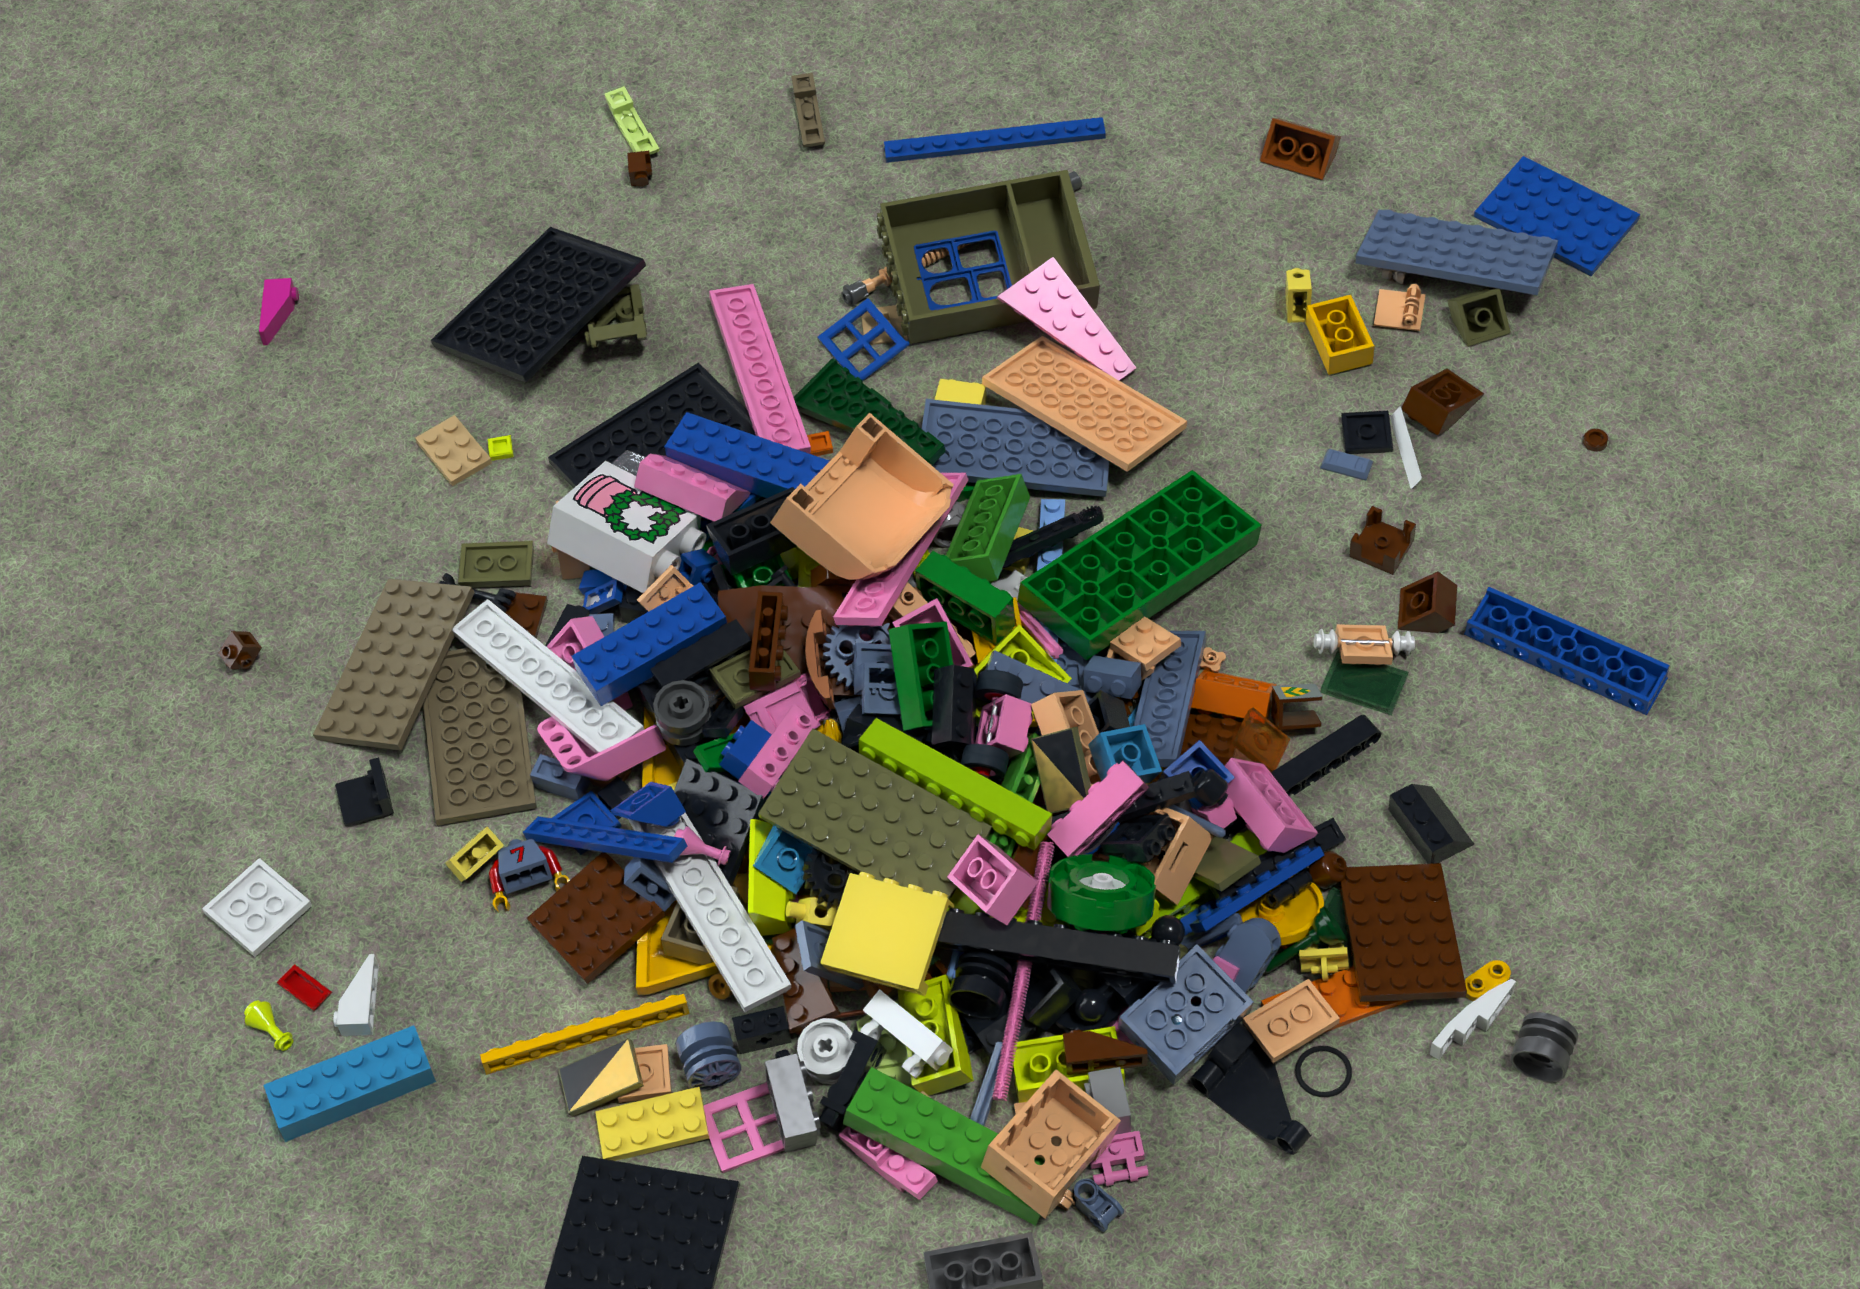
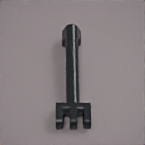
(501, 599)

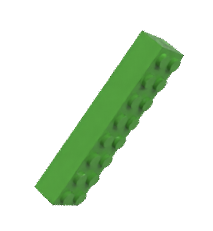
(931, 1137)

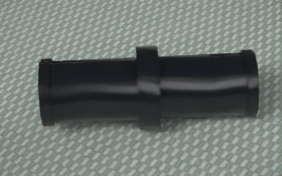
(1289, 888)

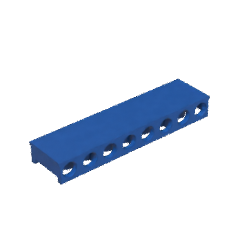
(1568, 650)

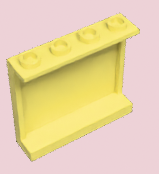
(885, 932)

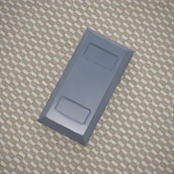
(1346, 464)

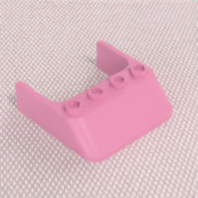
(581, 760)

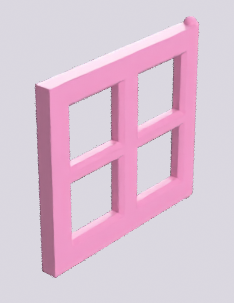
(749, 1125)

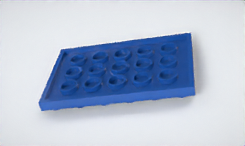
(1553, 206)

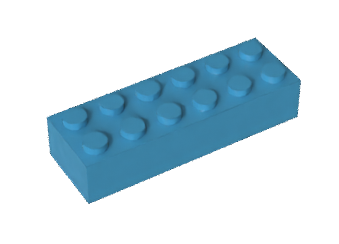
(349, 1083)

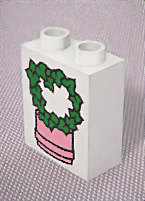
(623, 528)

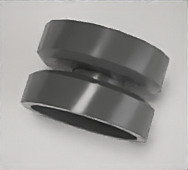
(681, 712)

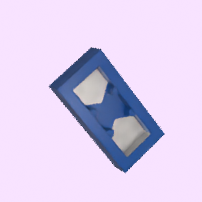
(604, 596)

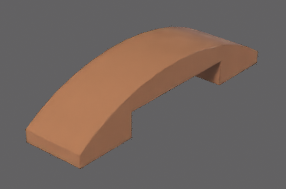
(816, 635)

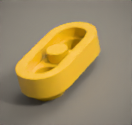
(1487, 979)

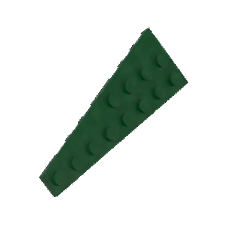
(845, 401)

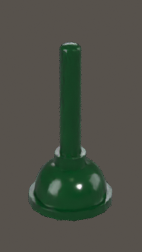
(1324, 930)

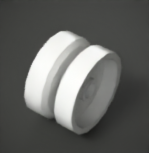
(815, 1045)

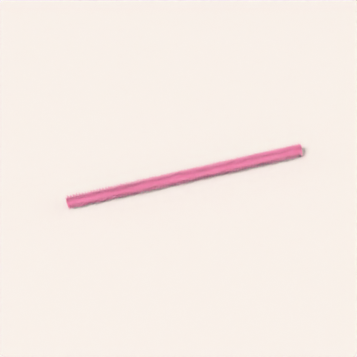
(1021, 978)

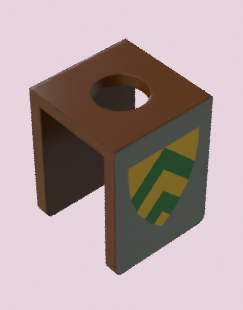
(1295, 693)

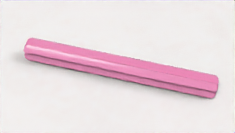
(1039, 633)

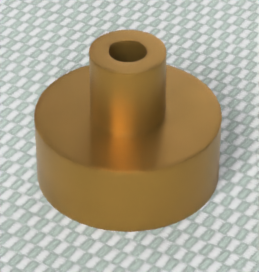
(719, 987)

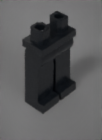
(866, 1054)

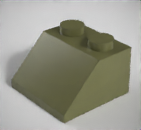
(1479, 315)

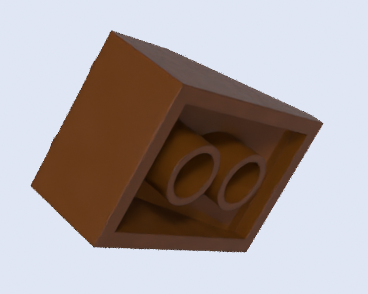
(1440, 401)

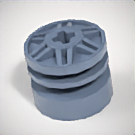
(708, 1055)

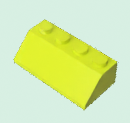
(765, 896)
(1040, 1058)

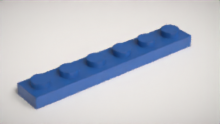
(1248, 893)

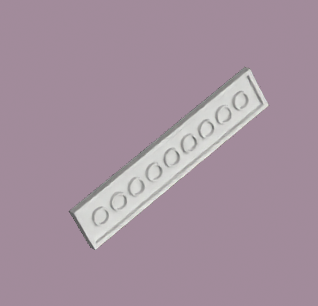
(544, 677)
(721, 922)

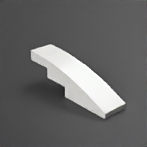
(1477, 1014)

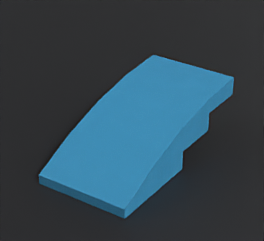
(783, 859)

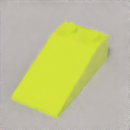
(943, 1020)

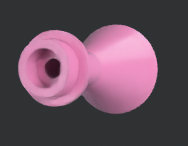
(697, 846)

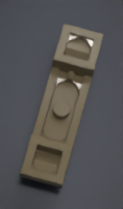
(807, 110)

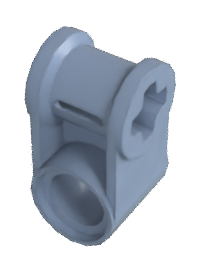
(1100, 1207)

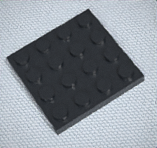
(719, 811)

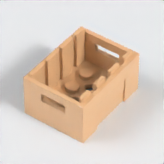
(1180, 858)
(1054, 1111)

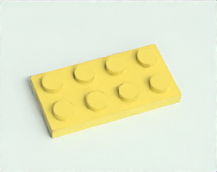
(652, 1124)

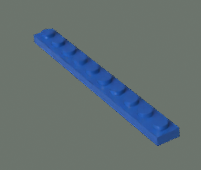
(994, 139)

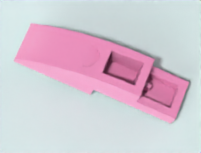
(894, 1167)

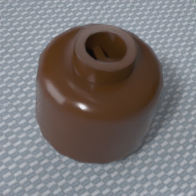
(1328, 870)

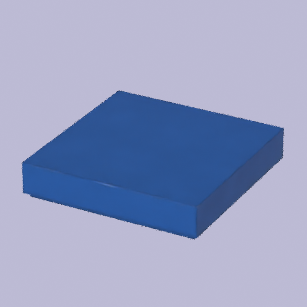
(589, 811)

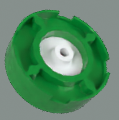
(1101, 893)

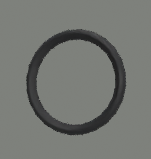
(1318, 1093)

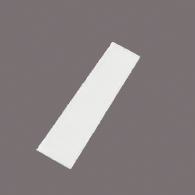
(1405, 447)

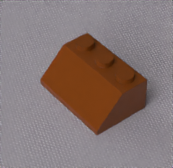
(1299, 148)

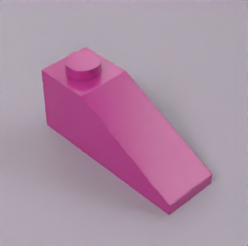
(277, 305)

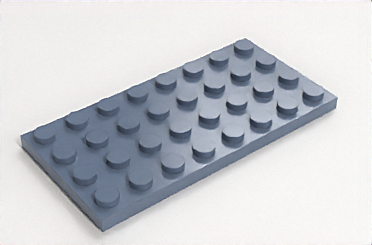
(1457, 251)
(1011, 441)

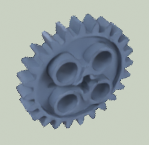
(847, 637)

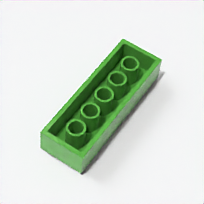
(989, 525)

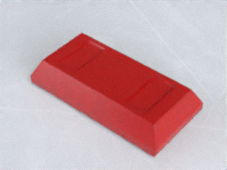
(304, 987)

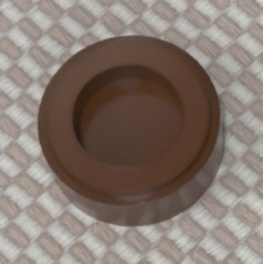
(1595, 440)

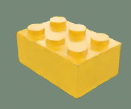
(1339, 334)

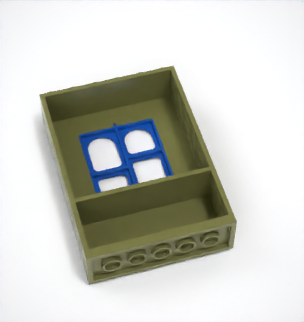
(1023, 216)

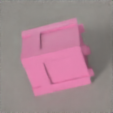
(773, 707)

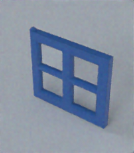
(863, 341)

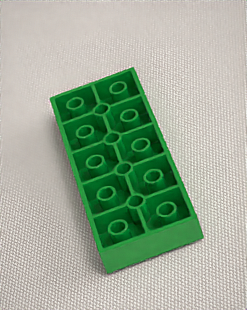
(1138, 564)

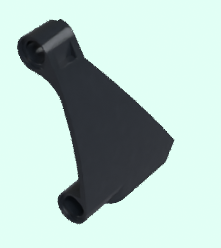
(1248, 1088)

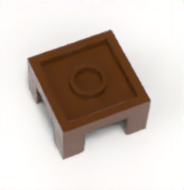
(1381, 543)

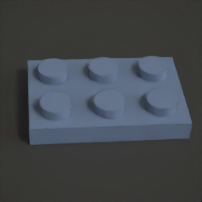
(812, 944)

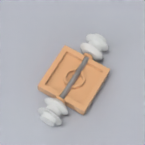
(1364, 643)

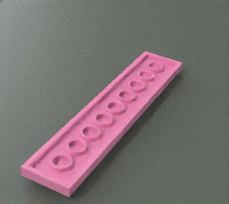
(758, 367)
(874, 597)

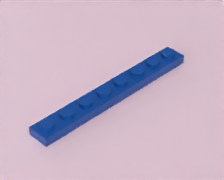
(605, 839)

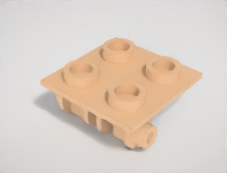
(1400, 308)

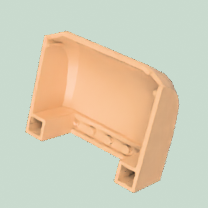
(865, 504)

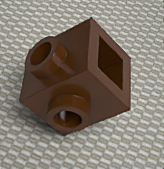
(239, 650)

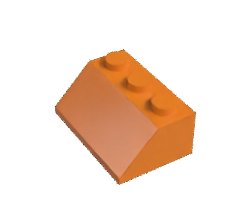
(1231, 695)

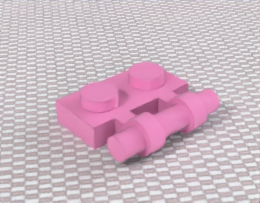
(1123, 1149)

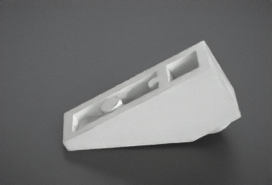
(358, 1002)

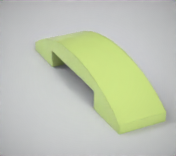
(630, 122)

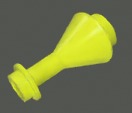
(260, 1016)

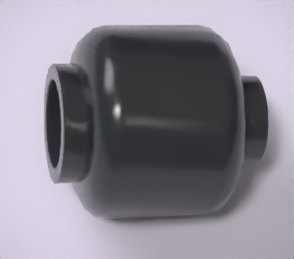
(1210, 788)

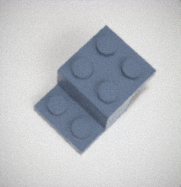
(876, 679)

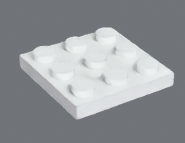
(257, 907)

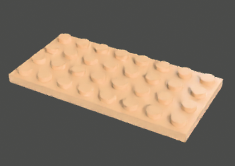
(1084, 403)

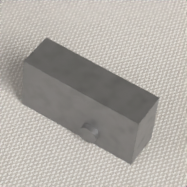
(986, 1264)

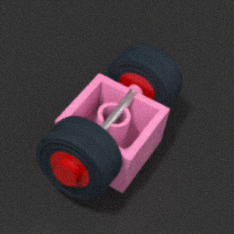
(1001, 725)

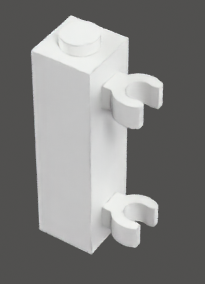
(912, 1033)

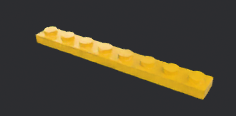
(584, 1034)

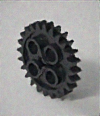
(825, 877)

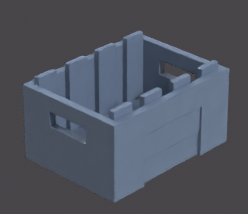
(1179, 1047)

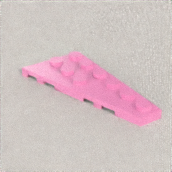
(1062, 312)

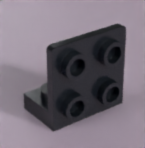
(365, 796)

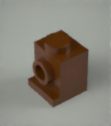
(639, 168)

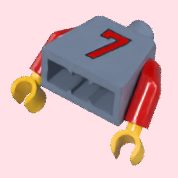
(523, 866)

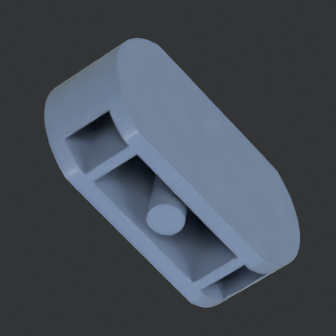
(1250, 949)

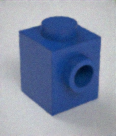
(697, 566)

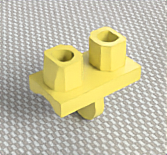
(1324, 960)

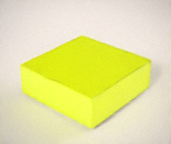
(500, 448)

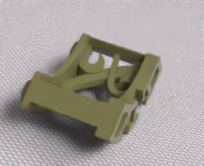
(631, 325)

